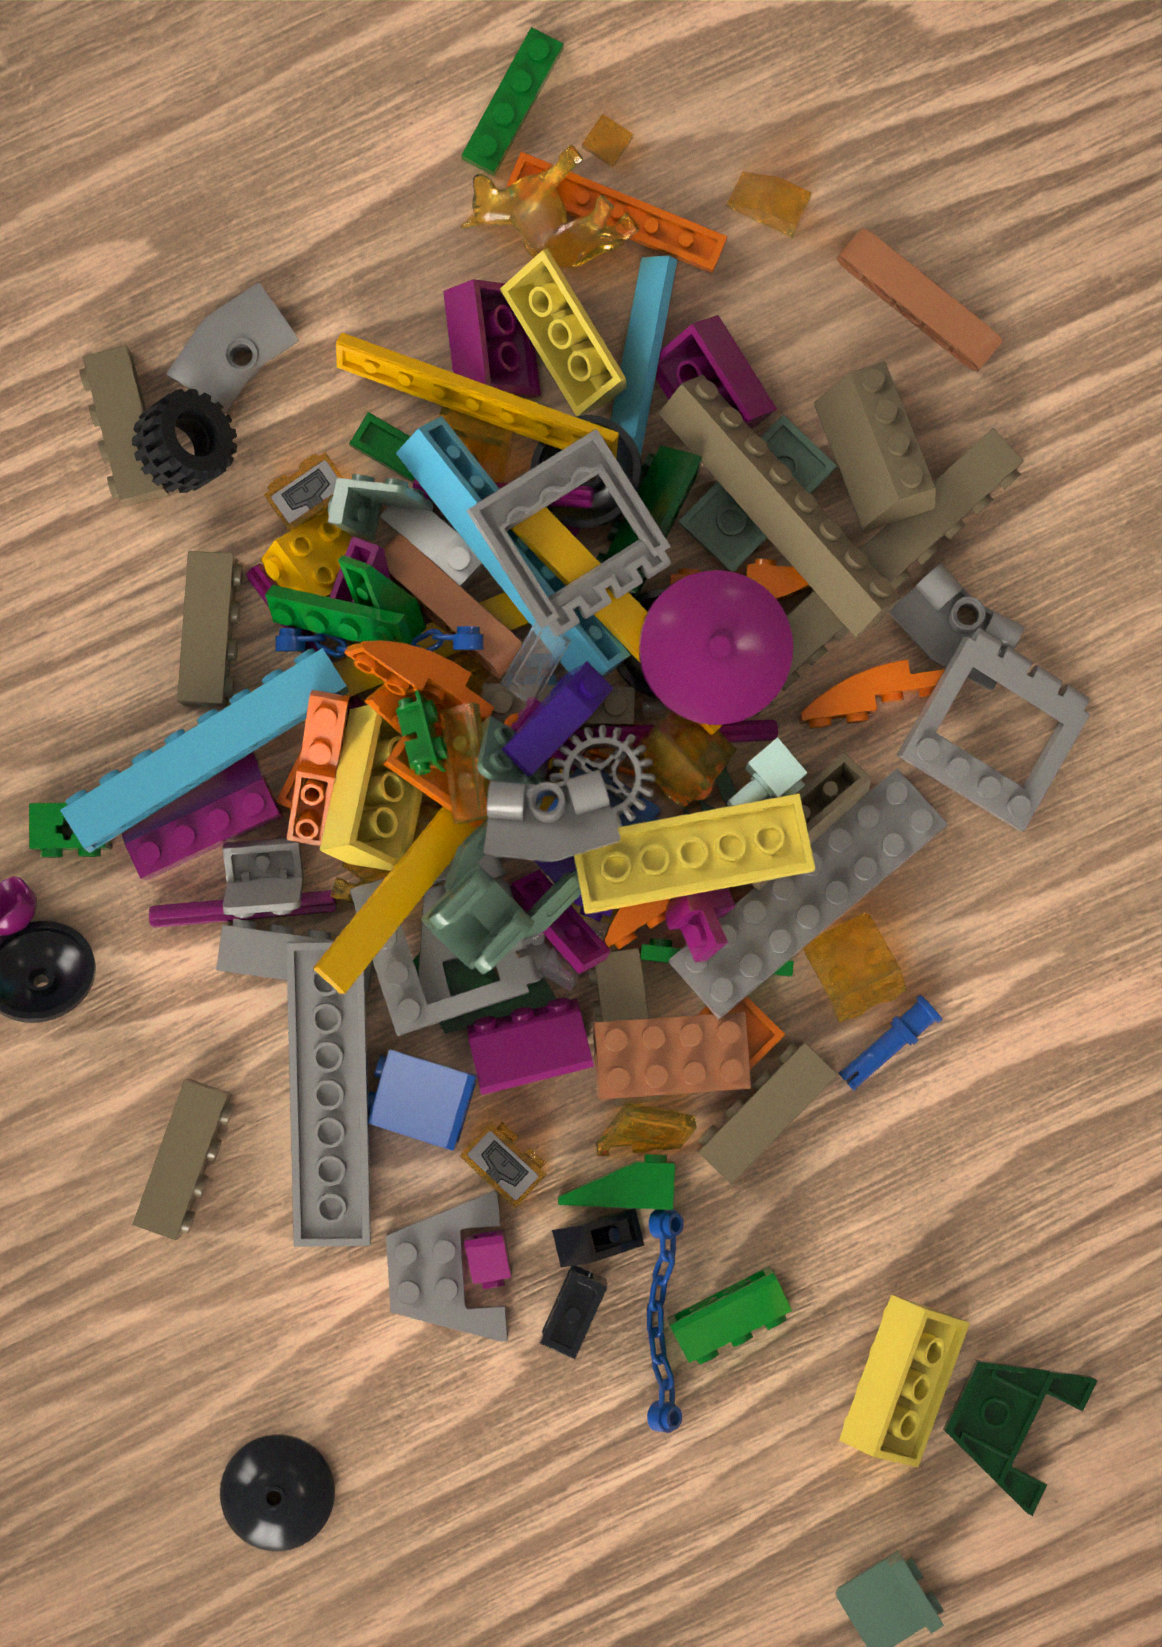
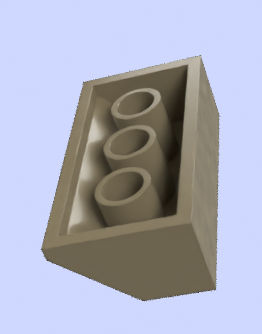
(875, 448)

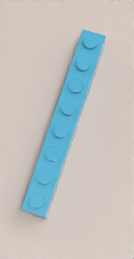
(459, 482)
(201, 752)

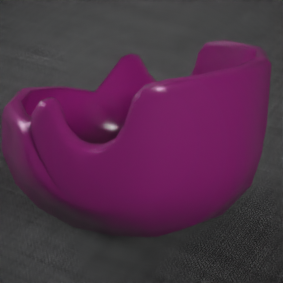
(16, 905)

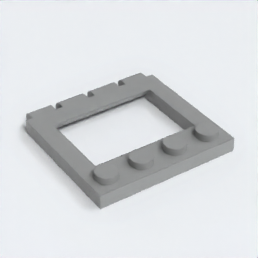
(541, 488)
(970, 775)
(402, 985)

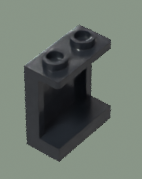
(573, 1311)

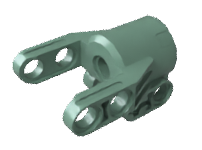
(480, 918)

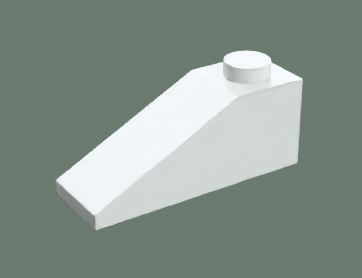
(436, 541)

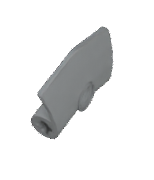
(243, 324)
(932, 622)
(575, 826)

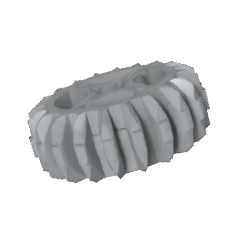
(622, 750)

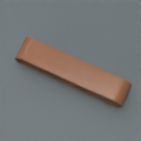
(919, 299)
(450, 604)

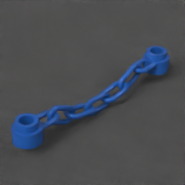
(292, 640)
(662, 1415)

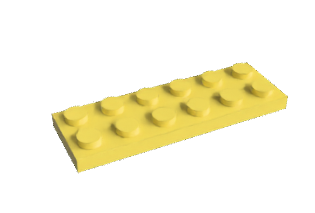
(697, 854)

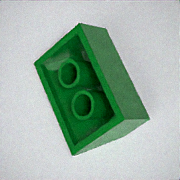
(730, 1316)

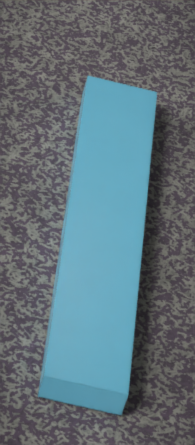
(644, 344)

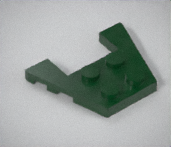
(463, 979)
(997, 1414)

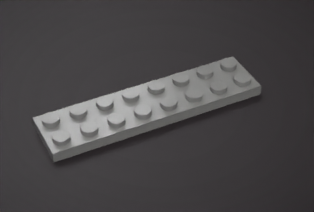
(793, 910)
(327, 1104)

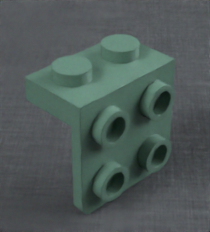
(359, 502)
(496, 764)
(889, 1603)

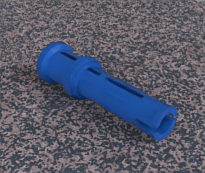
(903, 1031)

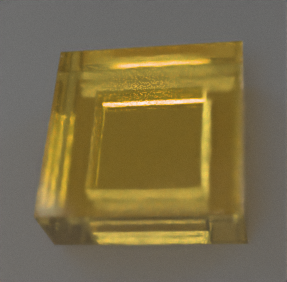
(607, 140)

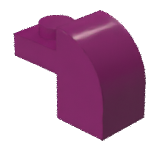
(698, 920)

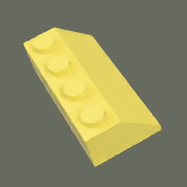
(564, 335)
(370, 806)
(904, 1382)

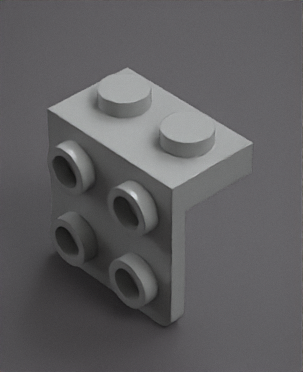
(262, 877)

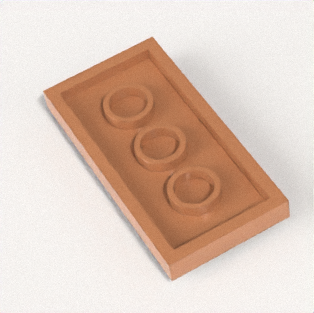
(671, 1055)

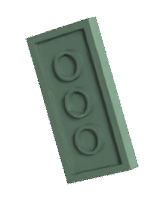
(725, 527)

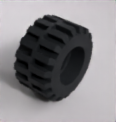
(165, 456)

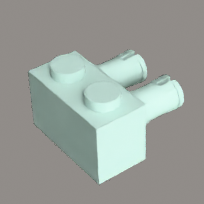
(773, 775)

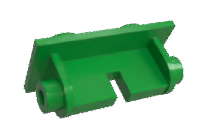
(420, 719)

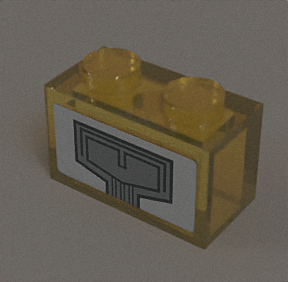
(305, 492)
(504, 1163)

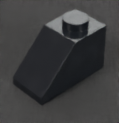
(598, 1238)

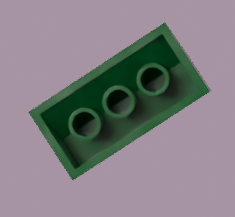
(663, 492)

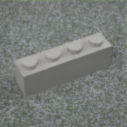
(264, 952)

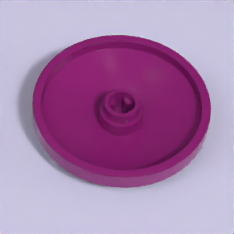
(715, 647)

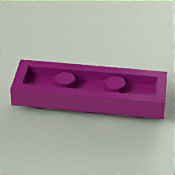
(569, 931)

